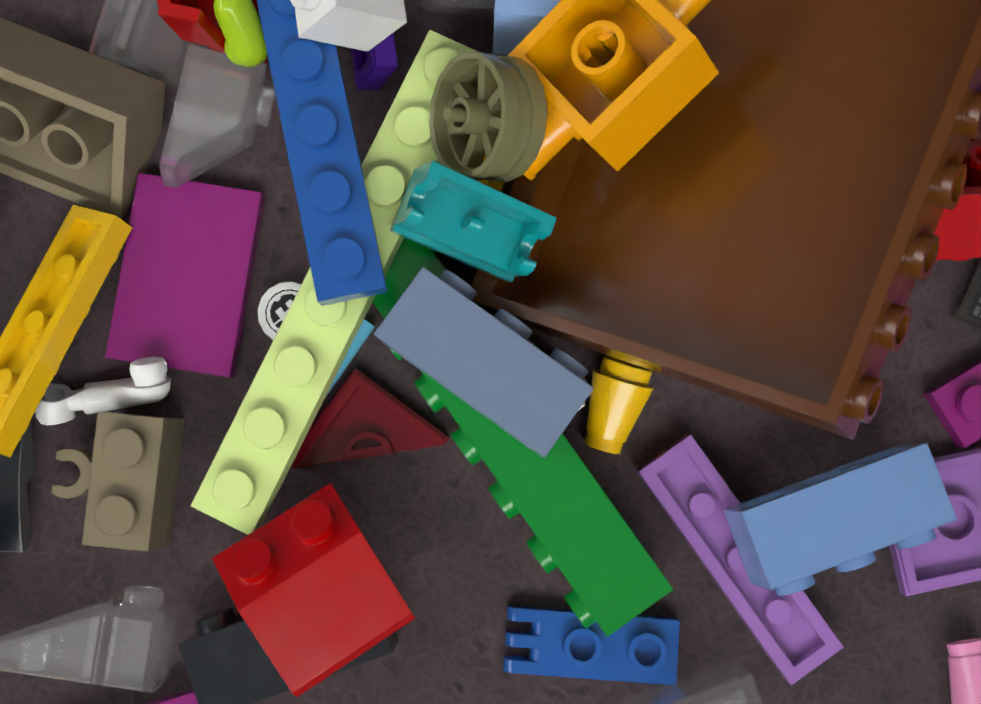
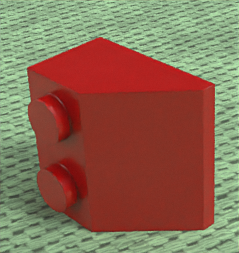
(312, 590)

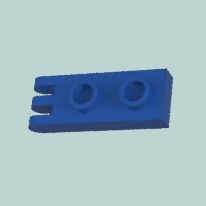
(562, 647)

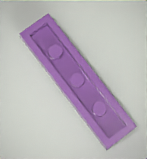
(694, 501)

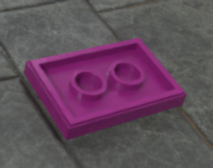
(186, 275)

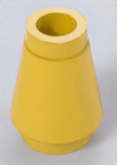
(615, 403)

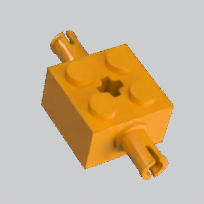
(614, 72)

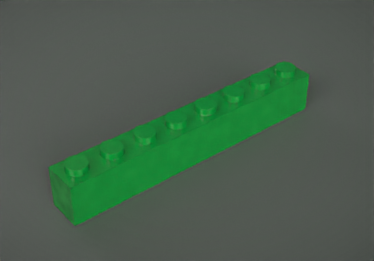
(554, 494)

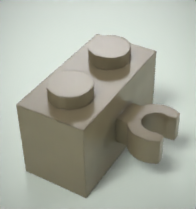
(127, 480)

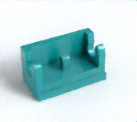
(470, 222)

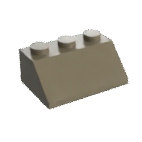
(74, 120)

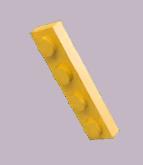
(53, 313)

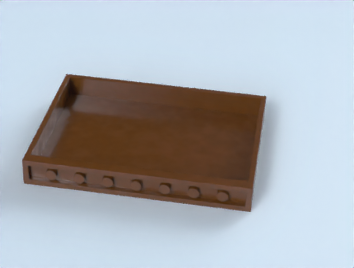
(774, 214)

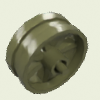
(488, 109)

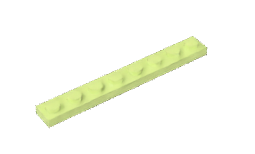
(315, 336)

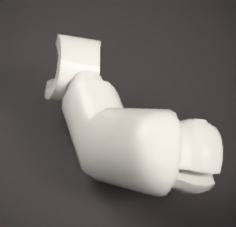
(146, 386)

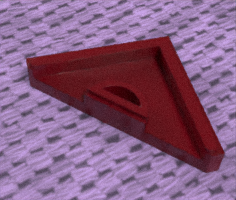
(365, 423)

